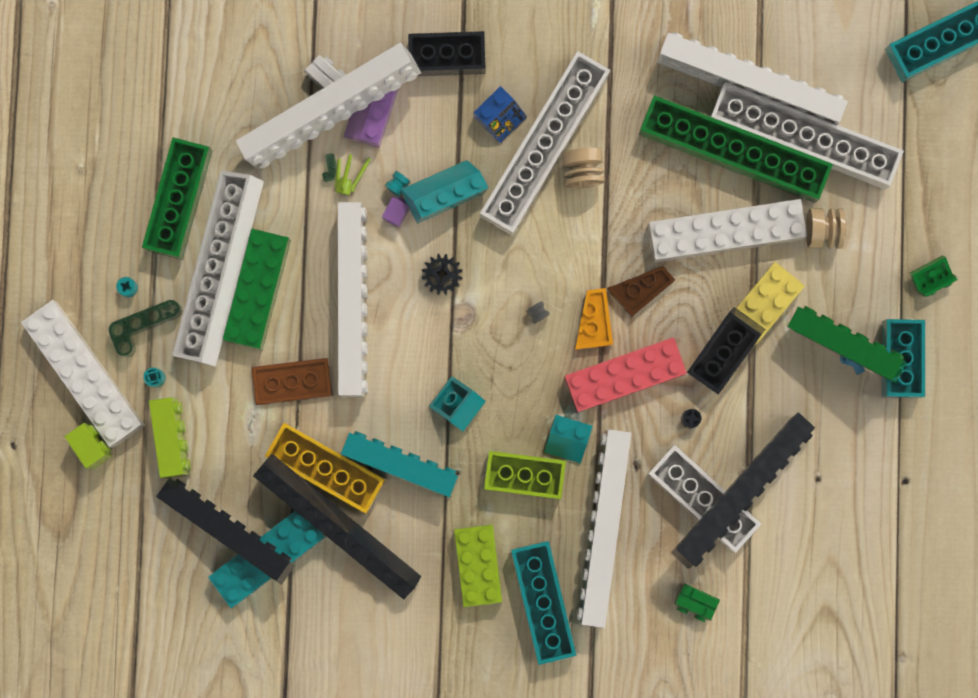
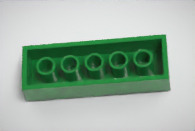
(177, 198)
(257, 289)
(843, 342)

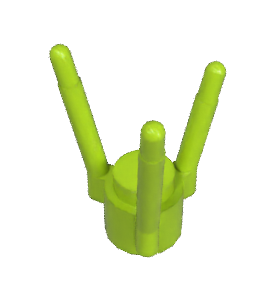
(344, 185)

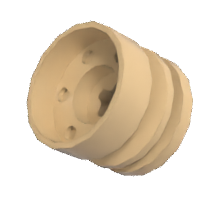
(583, 164)
(824, 228)

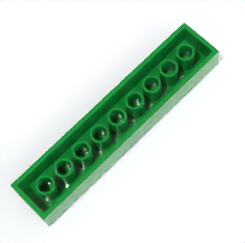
(735, 149)

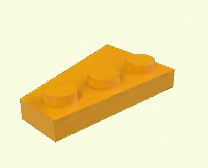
(595, 321)

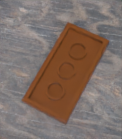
(291, 381)

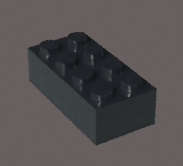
(448, 53)
(726, 350)

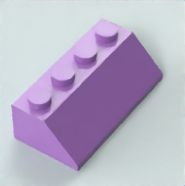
(370, 124)

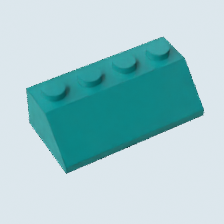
(444, 191)

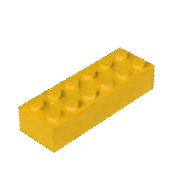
(326, 468)

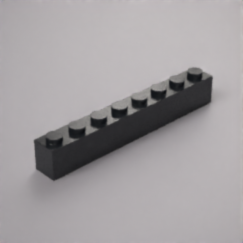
(225, 531)

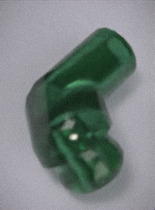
(332, 167)

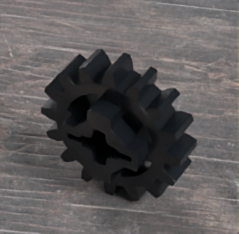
(450, 275)

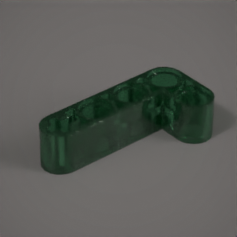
(146, 324)

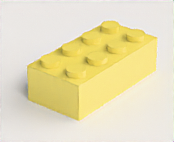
(770, 296)

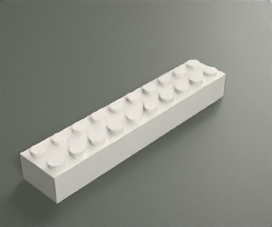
(718, 68)
(328, 106)
(544, 143)
(845, 149)
(218, 268)
(351, 300)
(605, 528)

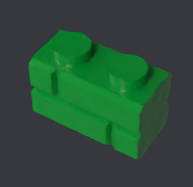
(697, 602)

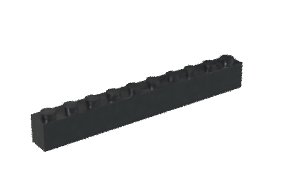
(743, 490)
(337, 526)

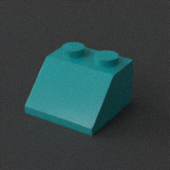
(457, 403)
(568, 439)

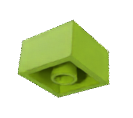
(89, 446)

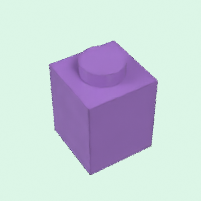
(396, 211)

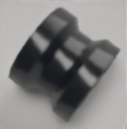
(691, 415)

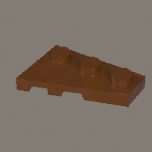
(641, 290)

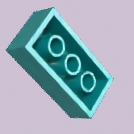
(908, 339)

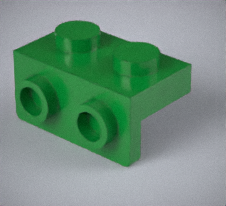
(933, 276)

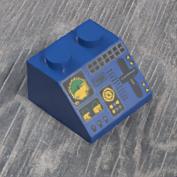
(499, 114)

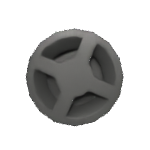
(538, 312)

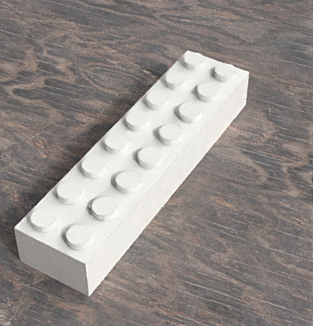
(727, 230)
(83, 374)

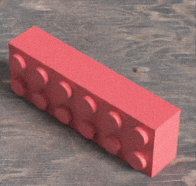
(625, 375)

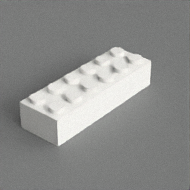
(698, 493)

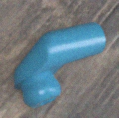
(858, 368)

